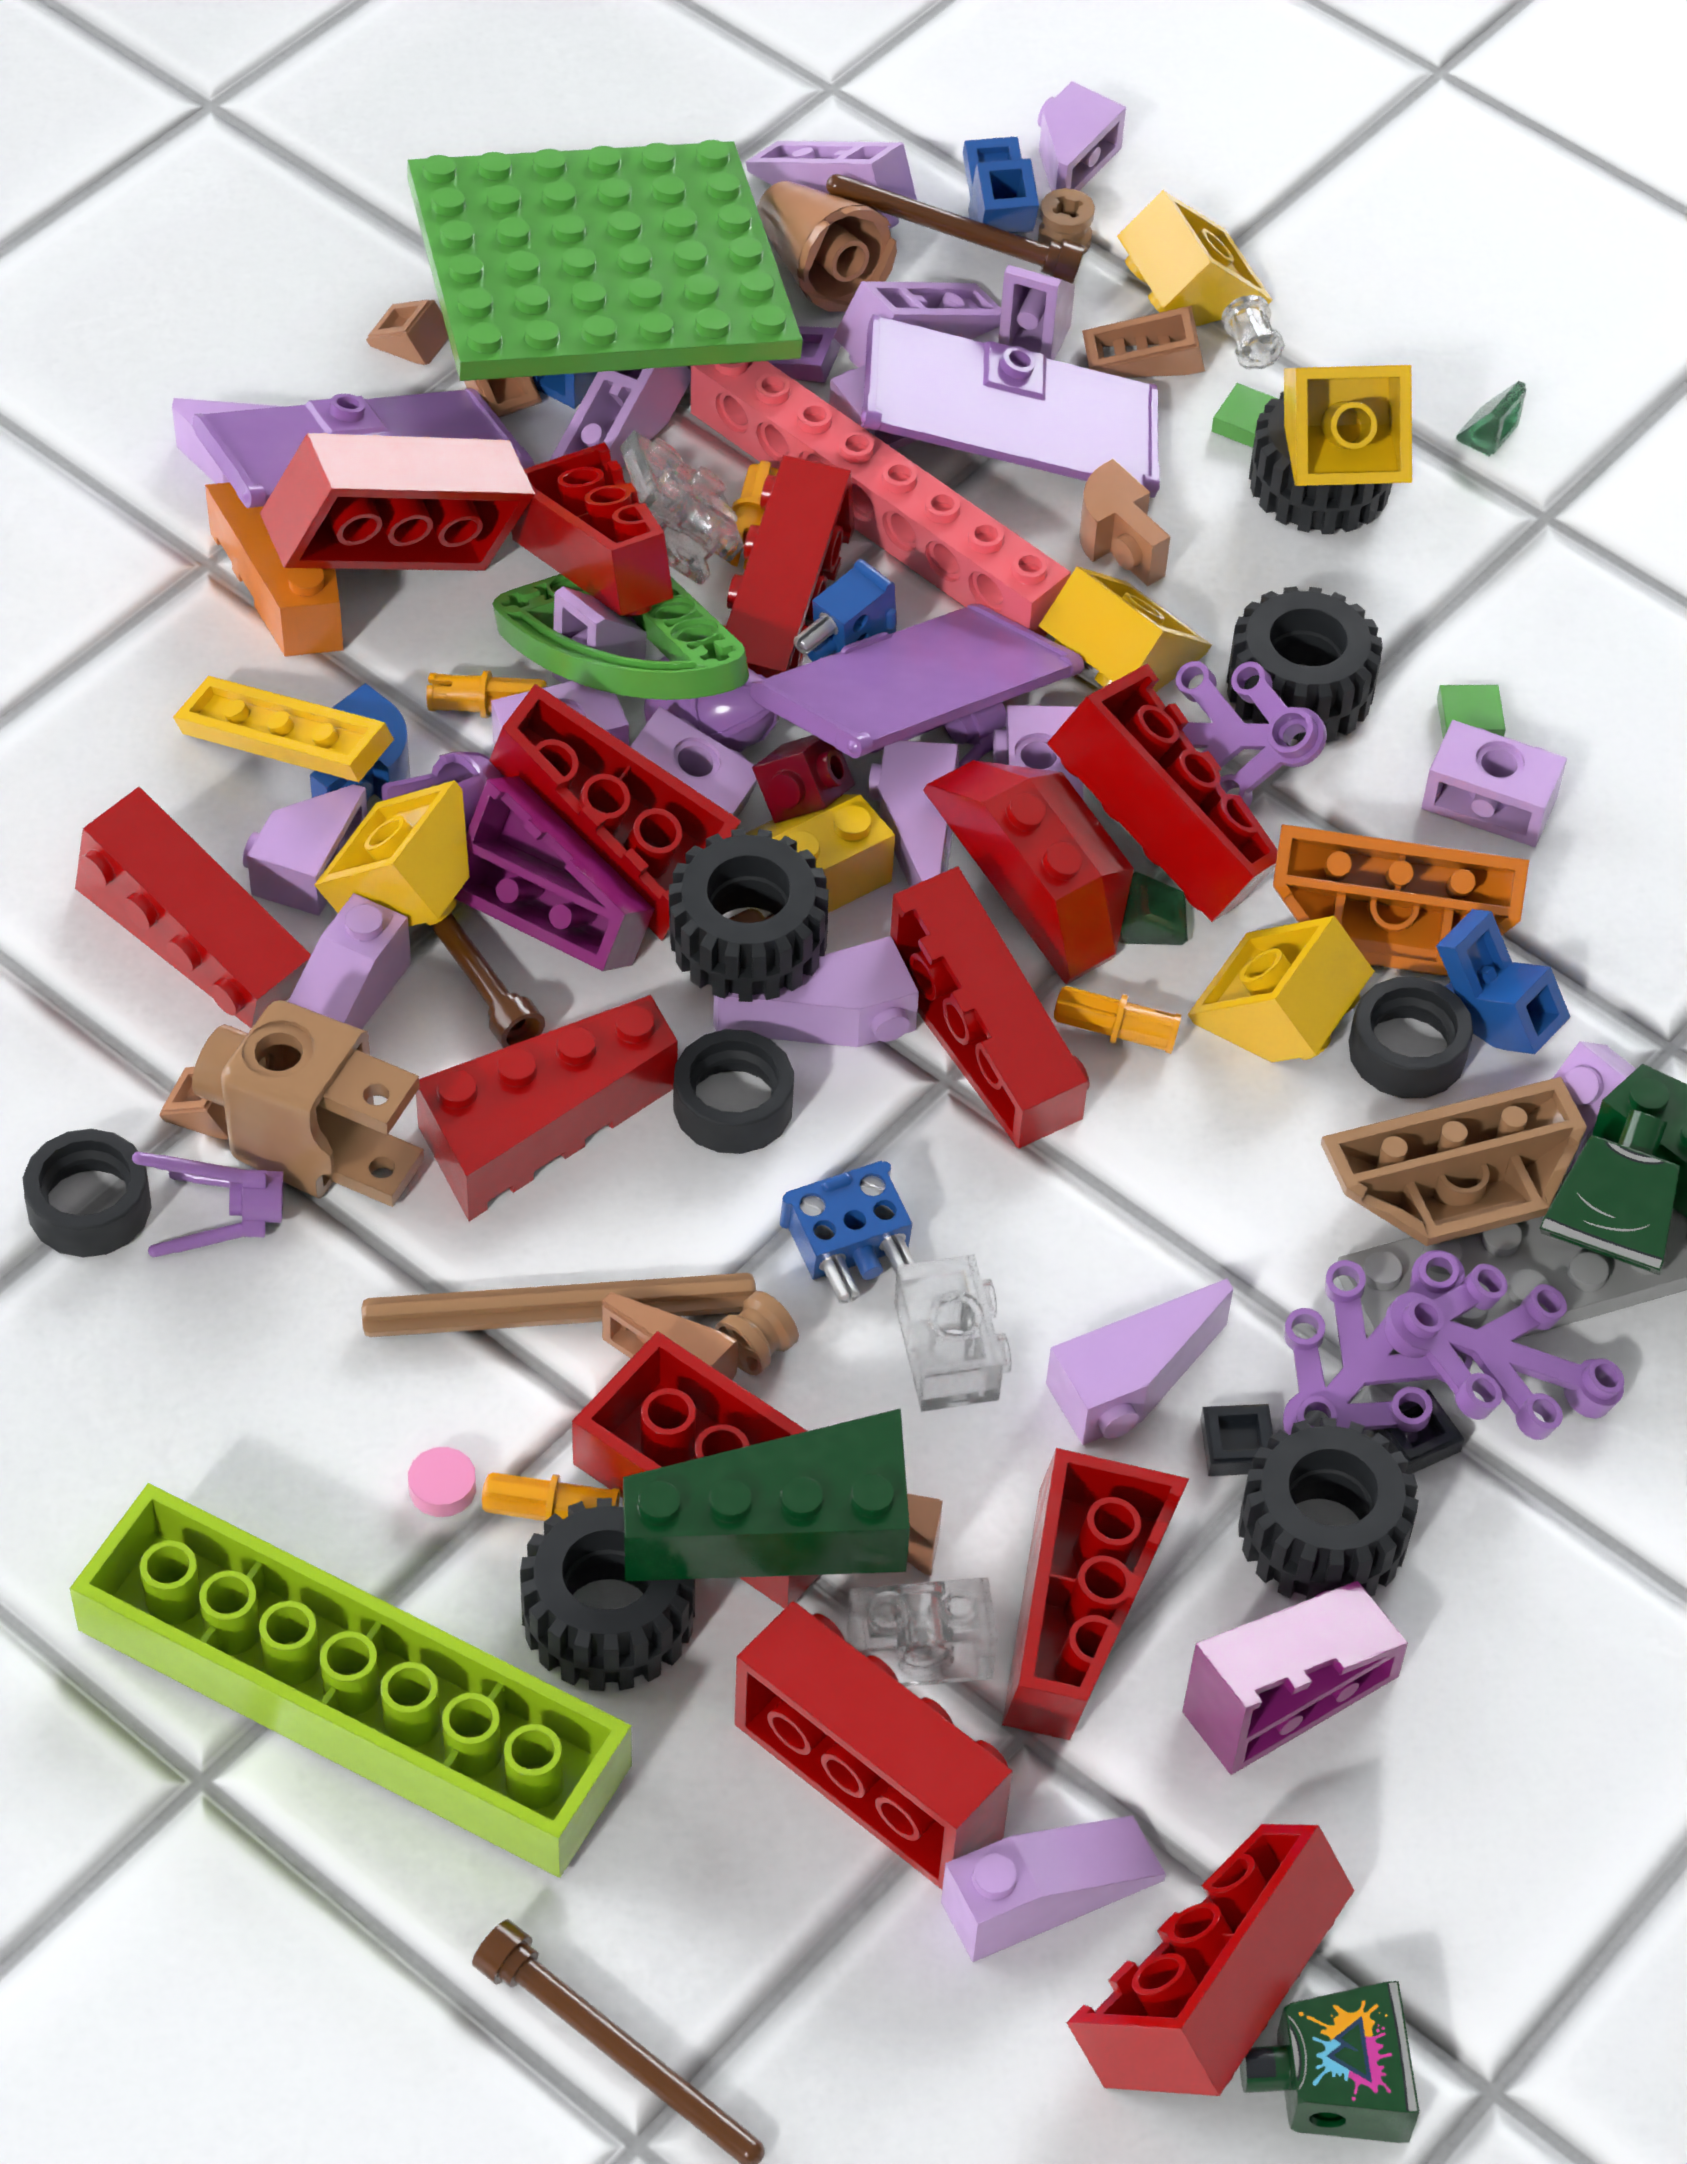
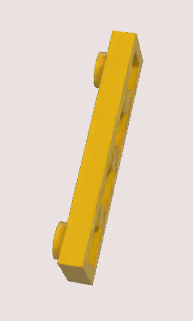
(284, 728)

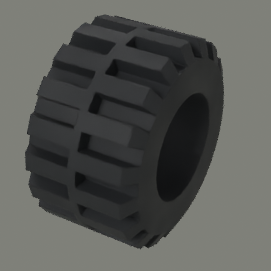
(1306, 506)
(1314, 632)
(746, 874)
(1336, 1467)
(591, 1640)

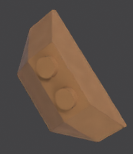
(1462, 1162)

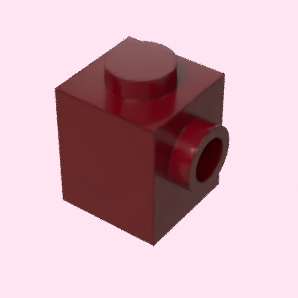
(802, 777)

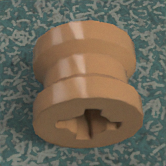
(1068, 216)
(760, 1330)

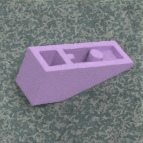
(815, 161)
(942, 307)
(624, 403)
(919, 829)
(355, 962)
(849, 1001)
(1125, 1368)
(1044, 1881)

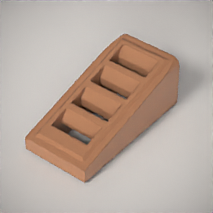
(1171, 330)
(632, 1323)

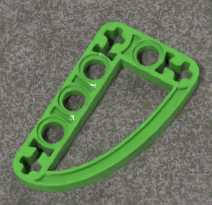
(699, 648)

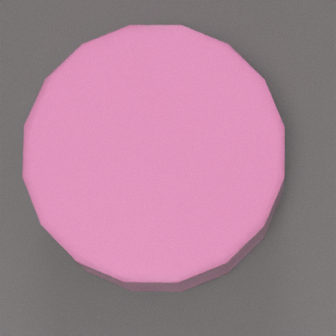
(442, 1482)

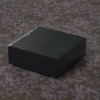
(1234, 1436)
(1428, 1446)

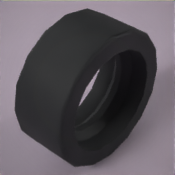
(1421, 1001)
(733, 1052)
(89, 1233)

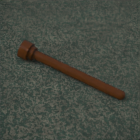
(1056, 259)
(511, 1015)
(510, 1959)

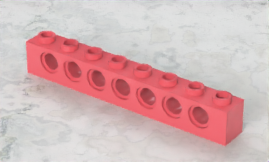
(892, 497)

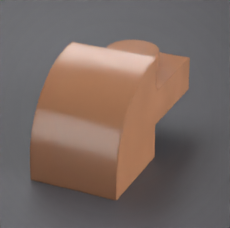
(1118, 523)

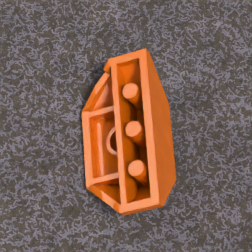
(1394, 893)

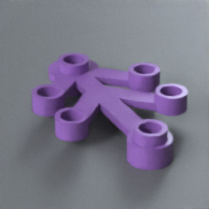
(1230, 734)
(1426, 1328)
(1364, 1360)

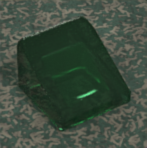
(1494, 420)
(1154, 913)

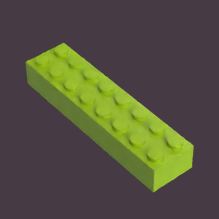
(353, 1678)

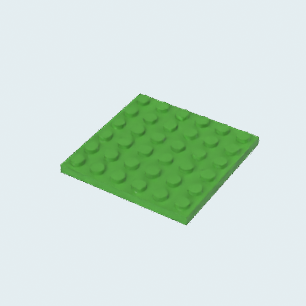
(600, 260)

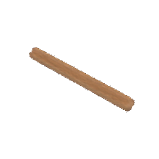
(549, 1304)

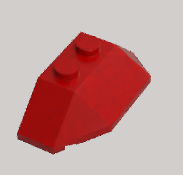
(1041, 857)

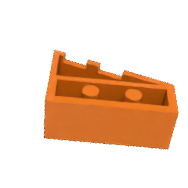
(294, 603)

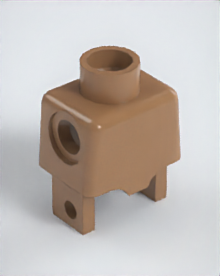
(305, 1102)

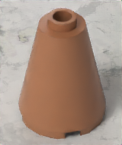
(827, 242)

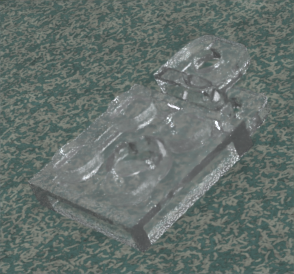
(688, 503)

